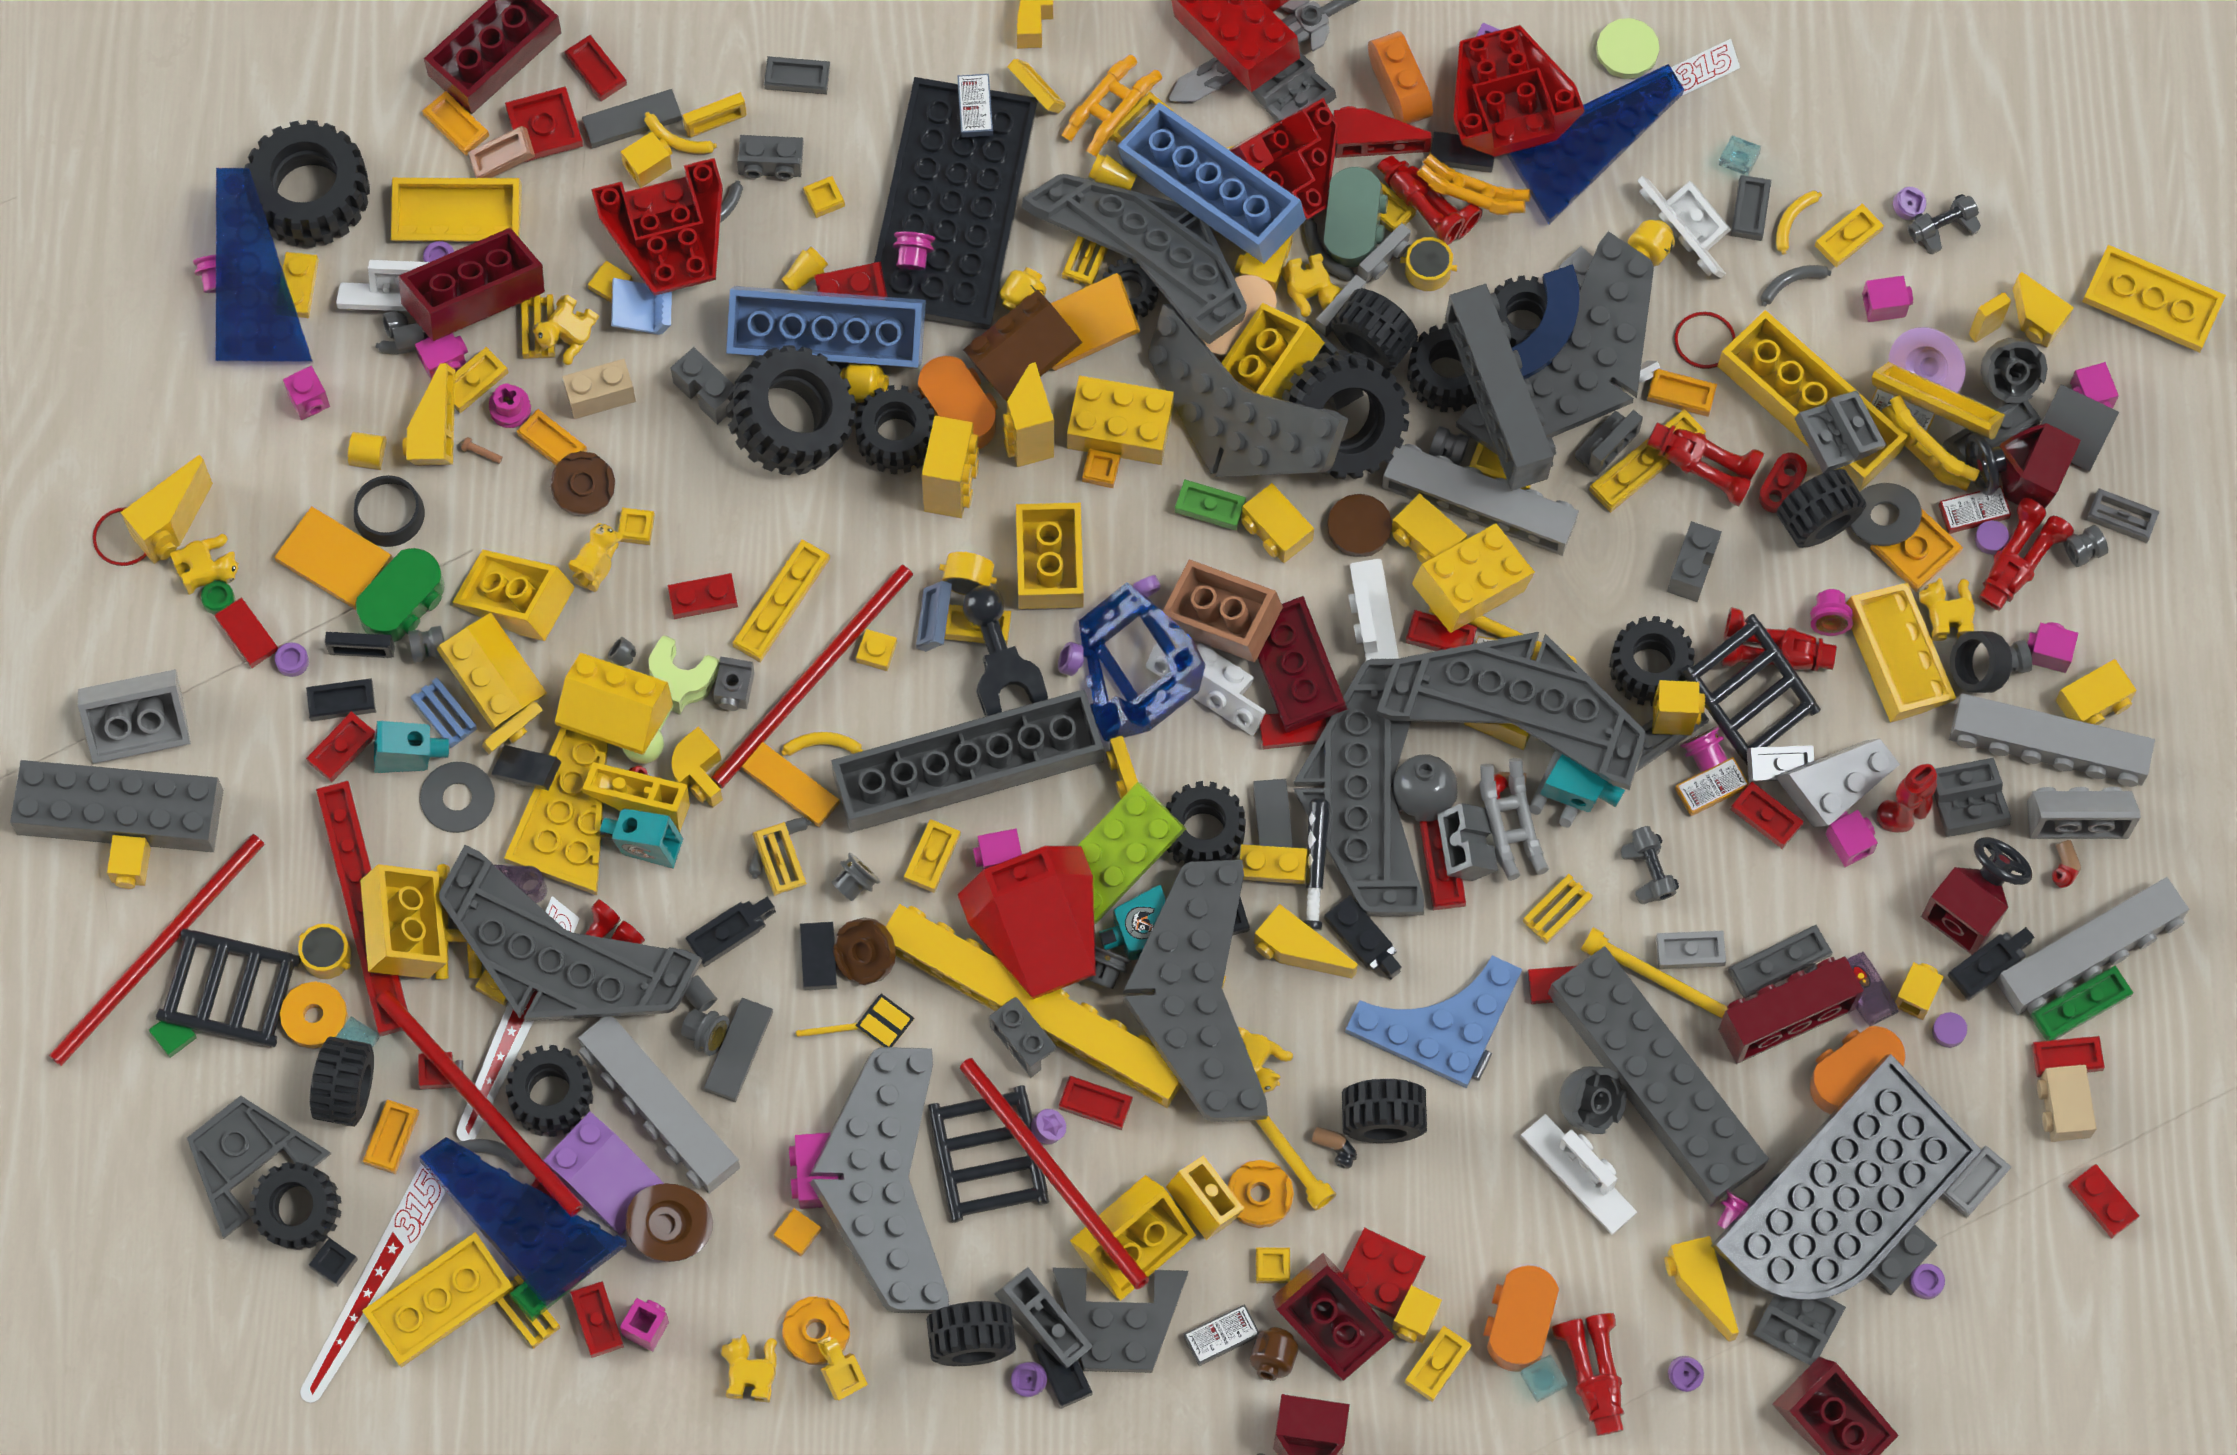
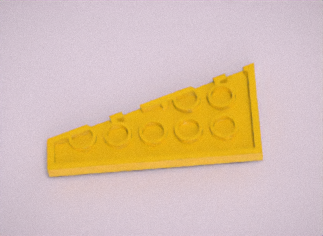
(563, 824)

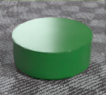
(217, 596)

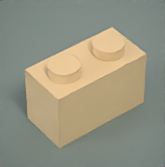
(599, 388)
(2067, 1103)

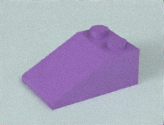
(600, 1170)

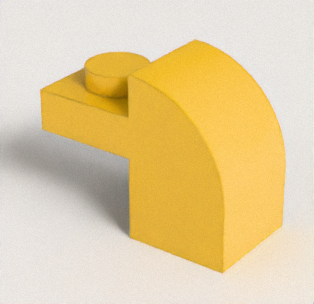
(692, 761)

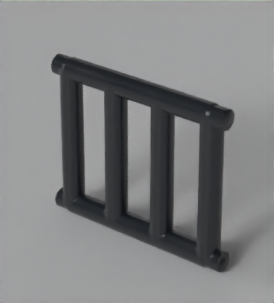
(1789, 680)
(234, 1029)
(952, 1177)

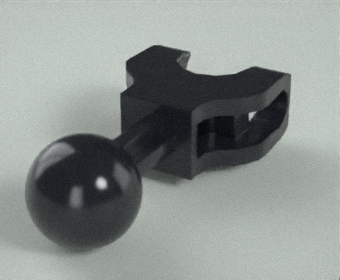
(1002, 665)

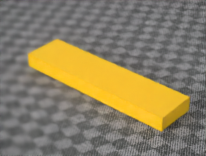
(1637, 468)
(781, 600)

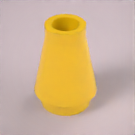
(1110, 172)
(804, 268)

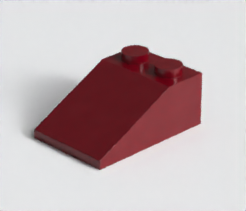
(1332, 1316)
(1834, 1413)

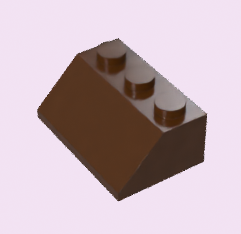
(1019, 338)

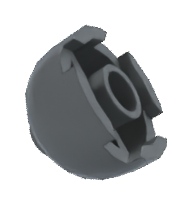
(2013, 369)
(1424, 787)
(1592, 1099)

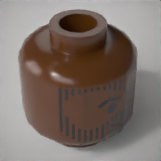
(1274, 1353)

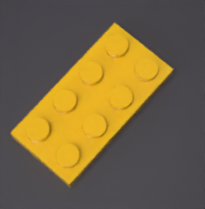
(2154, 298)
(438, 1299)

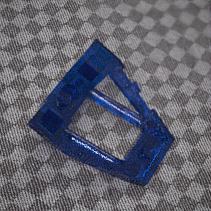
(1165, 696)

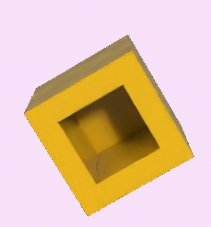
(647, 159)
(128, 861)
(1919, 990)
(1416, 1315)

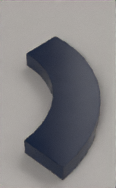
(1557, 322)

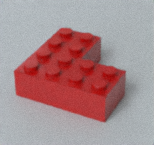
(1242, 36)

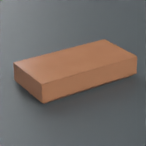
(502, 153)

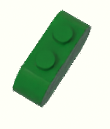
(401, 594)

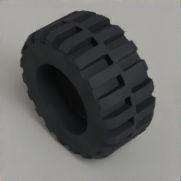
(305, 146)
(819, 387)
(1385, 414)

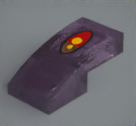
(1876, 999)

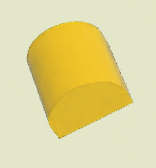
(366, 450)

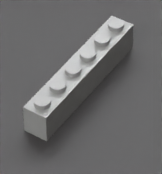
(1481, 498)
(2052, 740)
(2093, 946)
(659, 1103)

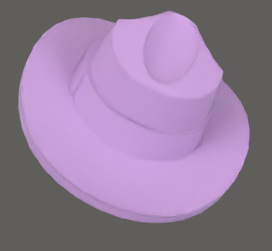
(1930, 356)

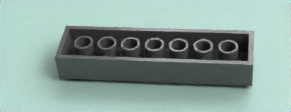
(967, 760)
(1658, 1076)

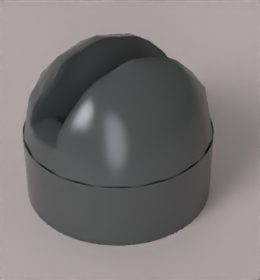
(392, 320)
(622, 652)

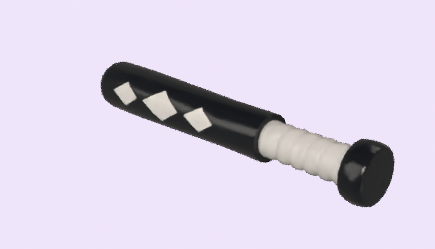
(1316, 854)

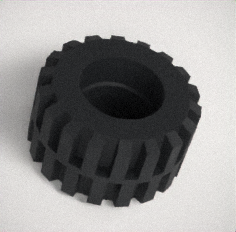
(1520, 295)
(1374, 328)
(1431, 386)
(889, 406)
(1821, 508)
(1654, 636)
(1213, 802)
(542, 1065)
(341, 1081)
(1384, 1111)
(270, 1193)
(971, 1333)

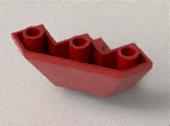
(1297, 154)

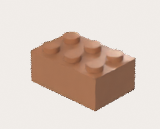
(1223, 610)

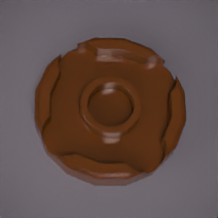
(582, 483)
(1359, 525)
(864, 951)

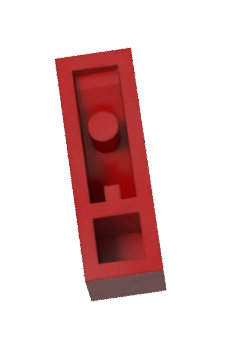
(1371, 134)

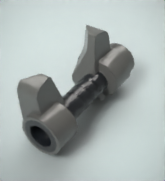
(1926, 228)
(1646, 847)

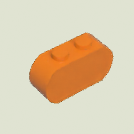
(1400, 78)
(957, 395)
(1845, 1068)
(1521, 1318)

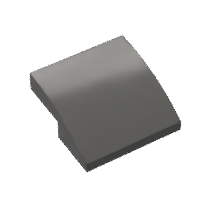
(1293, 89)
(2082, 419)
(1840, 431)
(1971, 797)
(1800, 1325)

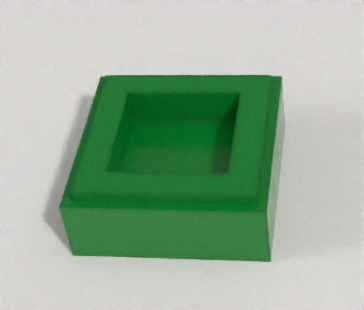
(172, 1037)

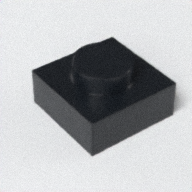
(333, 1262)

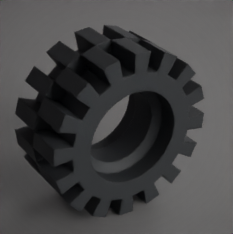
(1149, 293)

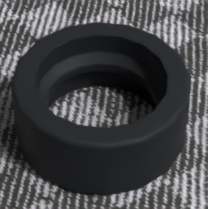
(1962, 661)

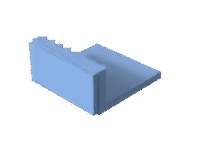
(638, 309)

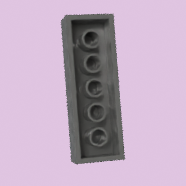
(1499, 386)
(106, 802)

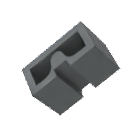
(698, 376)
(1694, 561)
(1464, 842)

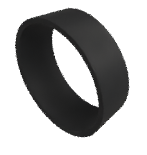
(397, 537)

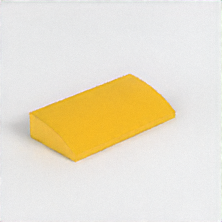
(454, 208)
(1938, 399)
(1899, 652)

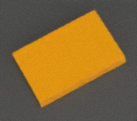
(1097, 316)
(332, 557)

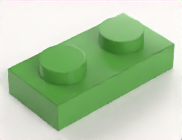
(1210, 504)

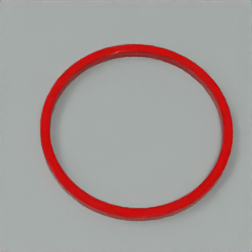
(1692, 316)
(97, 549)

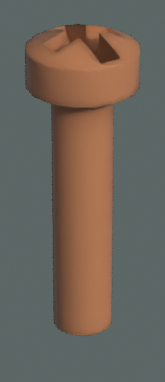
(468, 445)

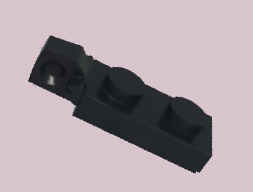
(729, 930)
(1363, 937)
(1989, 962)

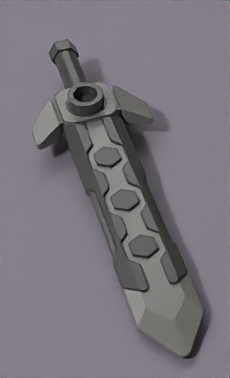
(1306, 21)

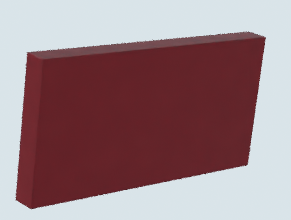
(1299, 669)

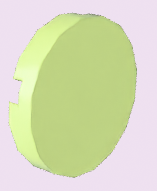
(1627, 48)

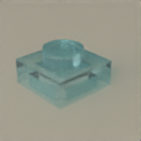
(1739, 155)
(359, 1032)
(1543, 1378)

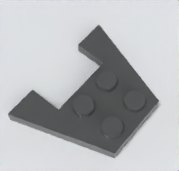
(236, 1146)
(1121, 1333)

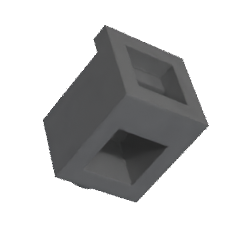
(735, 671)

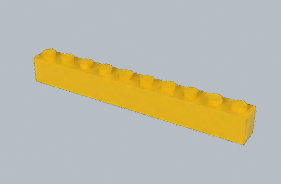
(1068, 1024)

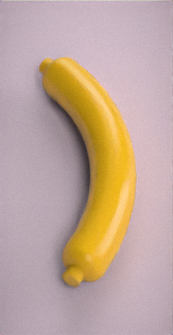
(676, 142)
(1789, 216)
(821, 738)

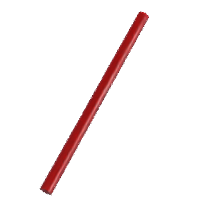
(812, 676)
(156, 950)
(480, 1103)
(1054, 1174)

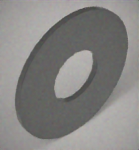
(1899, 531)
(457, 820)

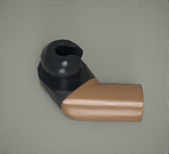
(1339, 1143)

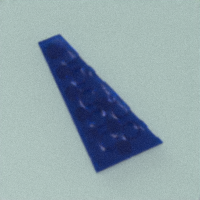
(1607, 128)
(252, 294)
(522, 1222)

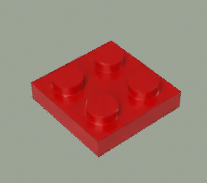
(548, 121)
(1382, 1271)

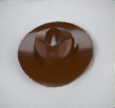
(668, 1222)

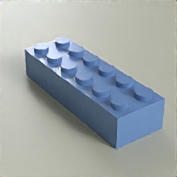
(1211, 182)
(828, 323)

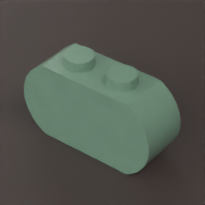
(1354, 216)

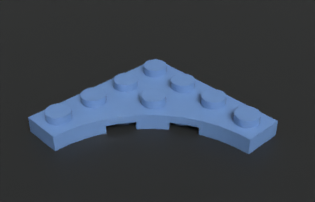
(1446, 1035)

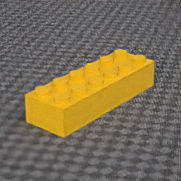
(1793, 379)

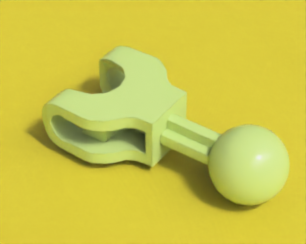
(684, 686)

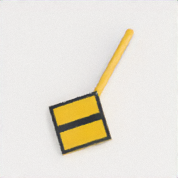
(882, 1022)

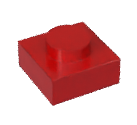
(430, 1076)

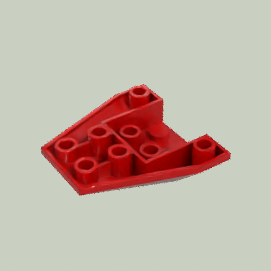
(1511, 94)
(667, 227)
(1037, 916)

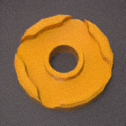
(313, 996)
(1271, 1177)
(802, 1315)

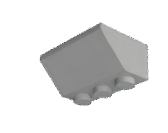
(133, 716)
(2082, 813)

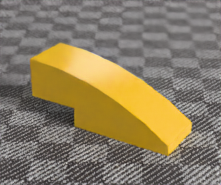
(1029, 22)

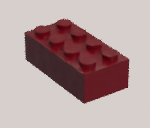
(491, 49)
(471, 284)
(1790, 1008)

